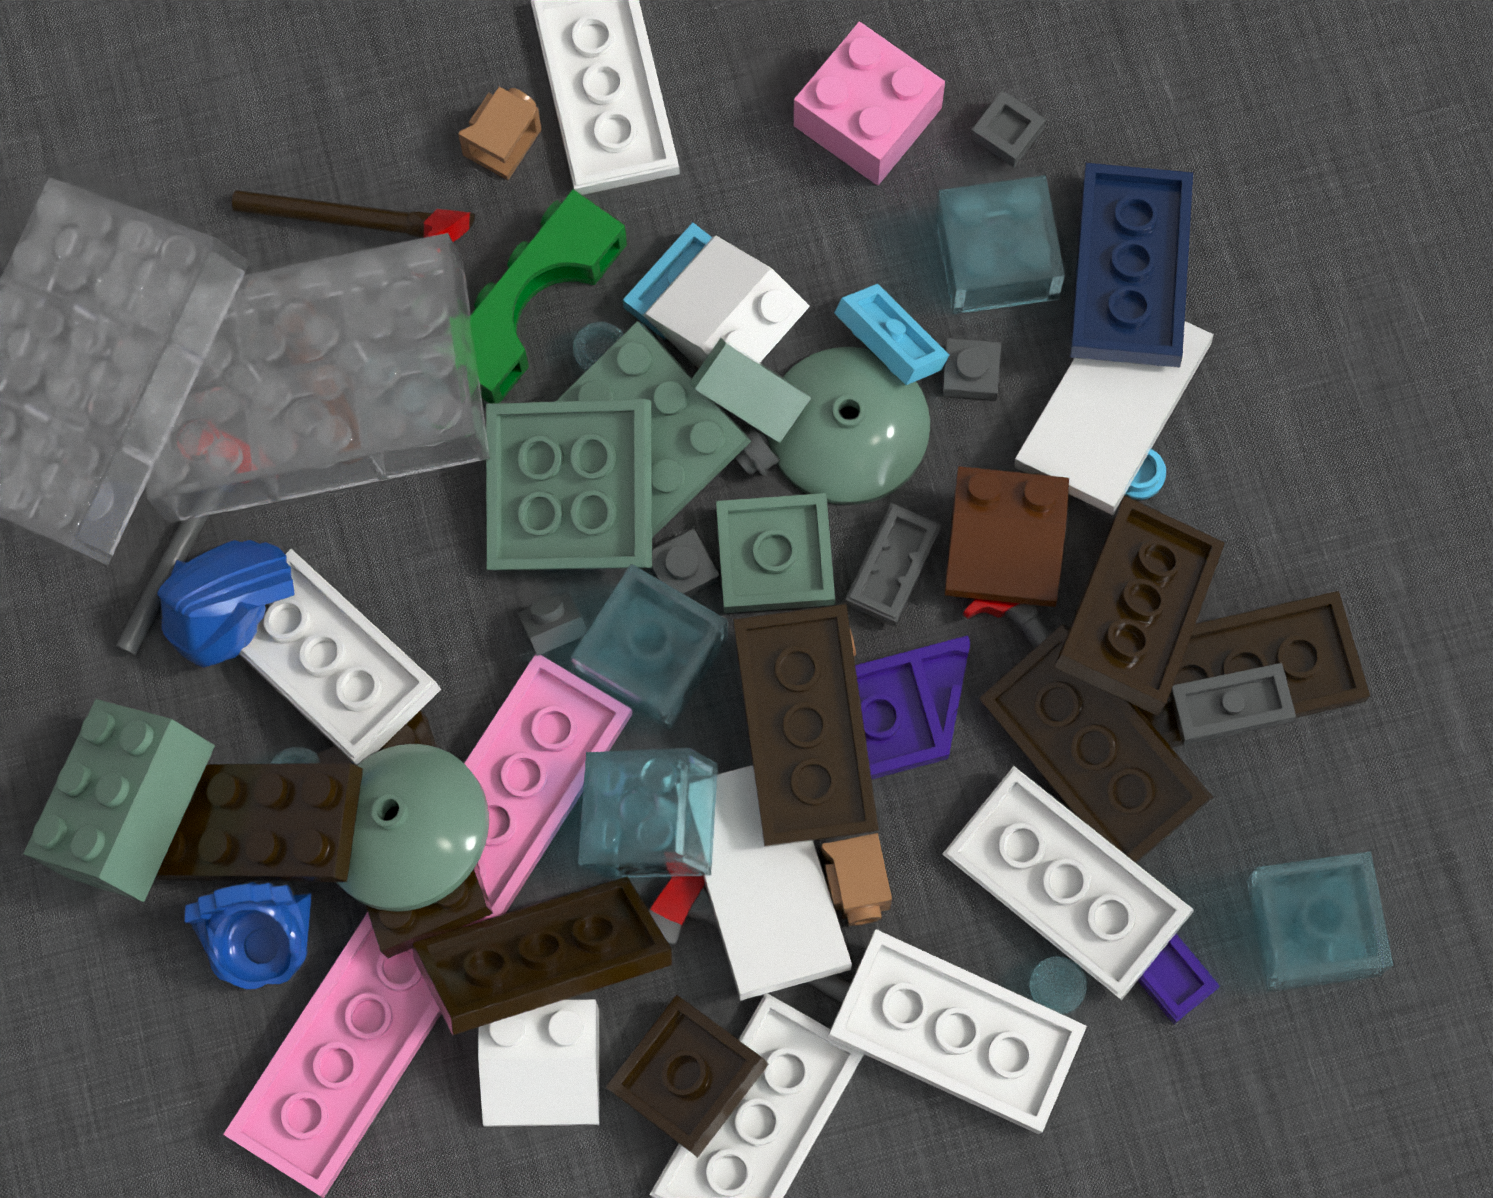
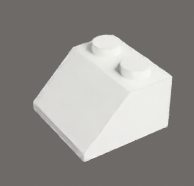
(727, 298)
(541, 1067)

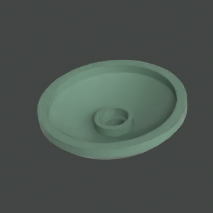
(860, 456)
(430, 840)

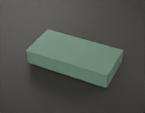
(750, 390)

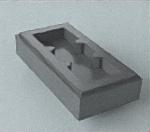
(893, 565)

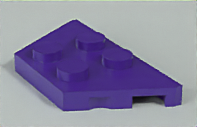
(911, 705)

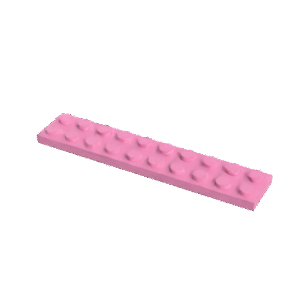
(378, 1009)

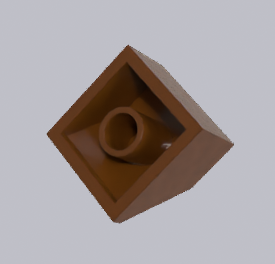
(1007, 536)

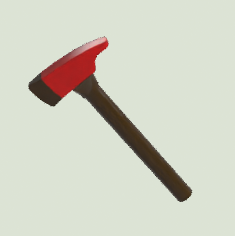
(412, 223)

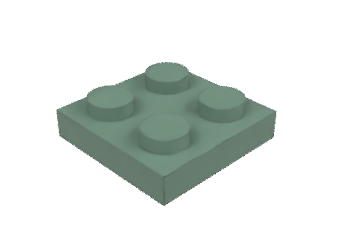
(775, 553)

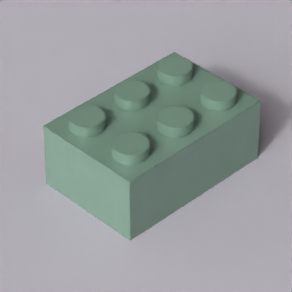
(119, 799)

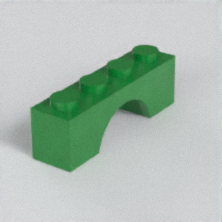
(572, 246)

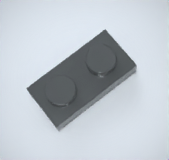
(1232, 703)

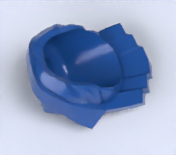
(220, 599)
(252, 932)

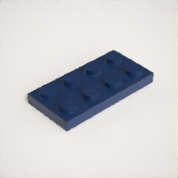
(1132, 265)

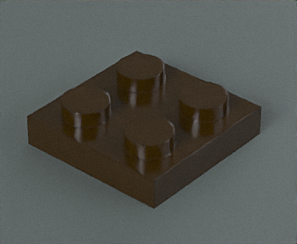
(687, 1075)

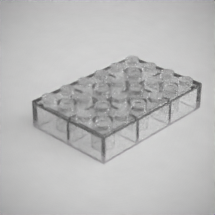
(97, 357)
(329, 383)

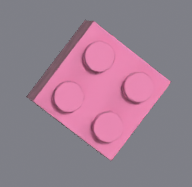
(868, 103)

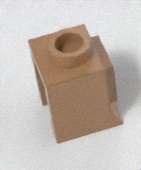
(501, 131)
(857, 878)

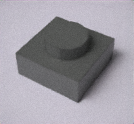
(1008, 128)
(971, 369)
(684, 564)
(552, 623)

